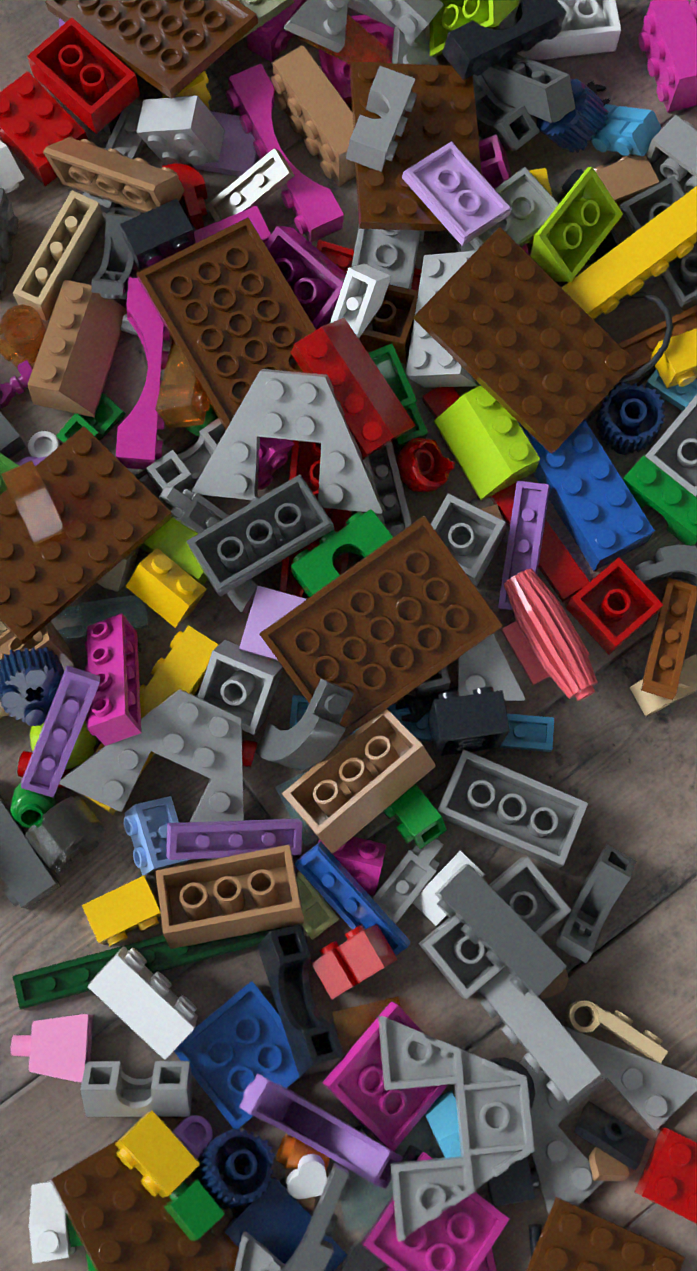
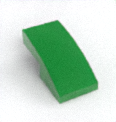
(105, 419)

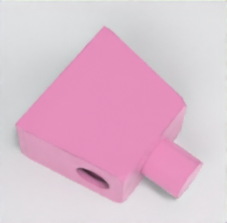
(57, 1046)

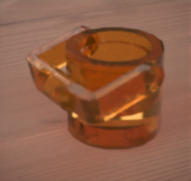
(23, 332)

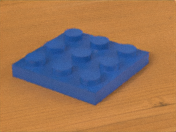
(235, 1046)

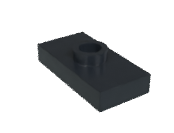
(611, 1135)

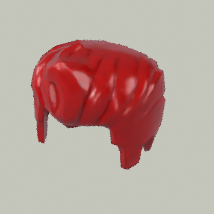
(423, 465)

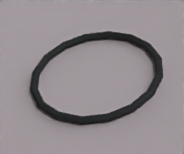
(667, 337)

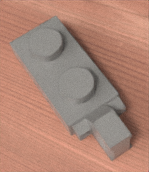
(192, 509)
(408, 880)

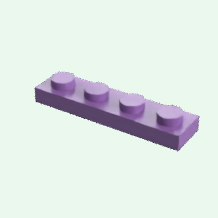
(524, 533)
(60, 731)
(231, 838)

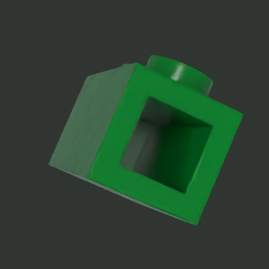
(416, 817)

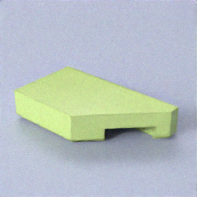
(316, 911)

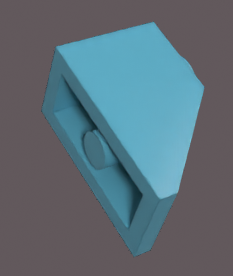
(444, 1124)

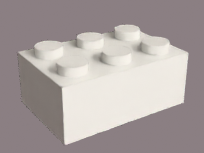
(145, 1001)

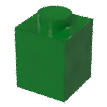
(193, 1209)

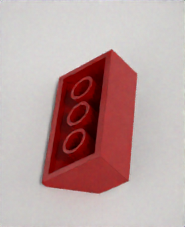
(365, 396)

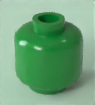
(29, 807)

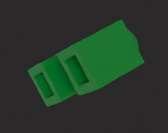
(661, 492)
(360, 537)

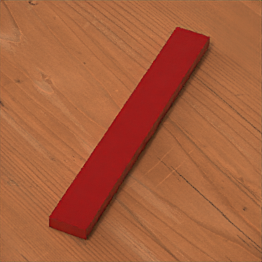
(555, 560)

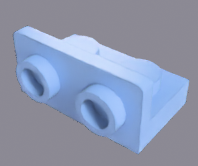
(148, 831)

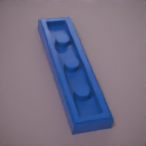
(347, 895)

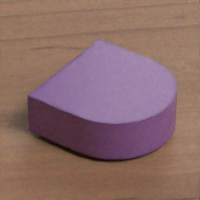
(194, 1134)

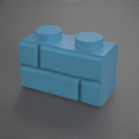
(627, 131)

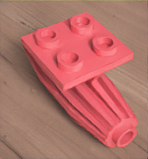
(546, 638)

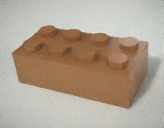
(315, 112)
(359, 779)
(229, 897)

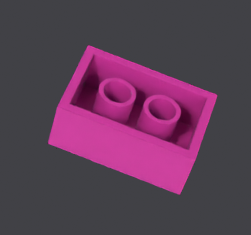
(671, 51)

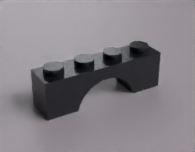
(476, 48)
(309, 1035)

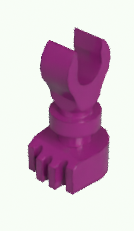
(16, 385)

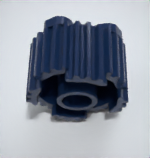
(580, 123)
(616, 422)
(29, 683)
(219, 1176)

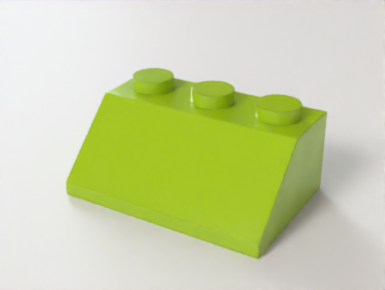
(460, 12)
(575, 228)
(486, 442)

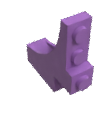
(320, 1130)

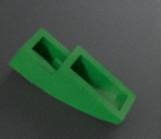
(393, 372)

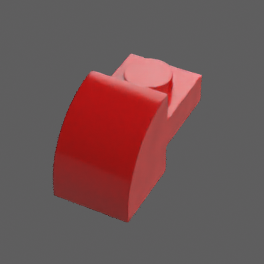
(194, 192)

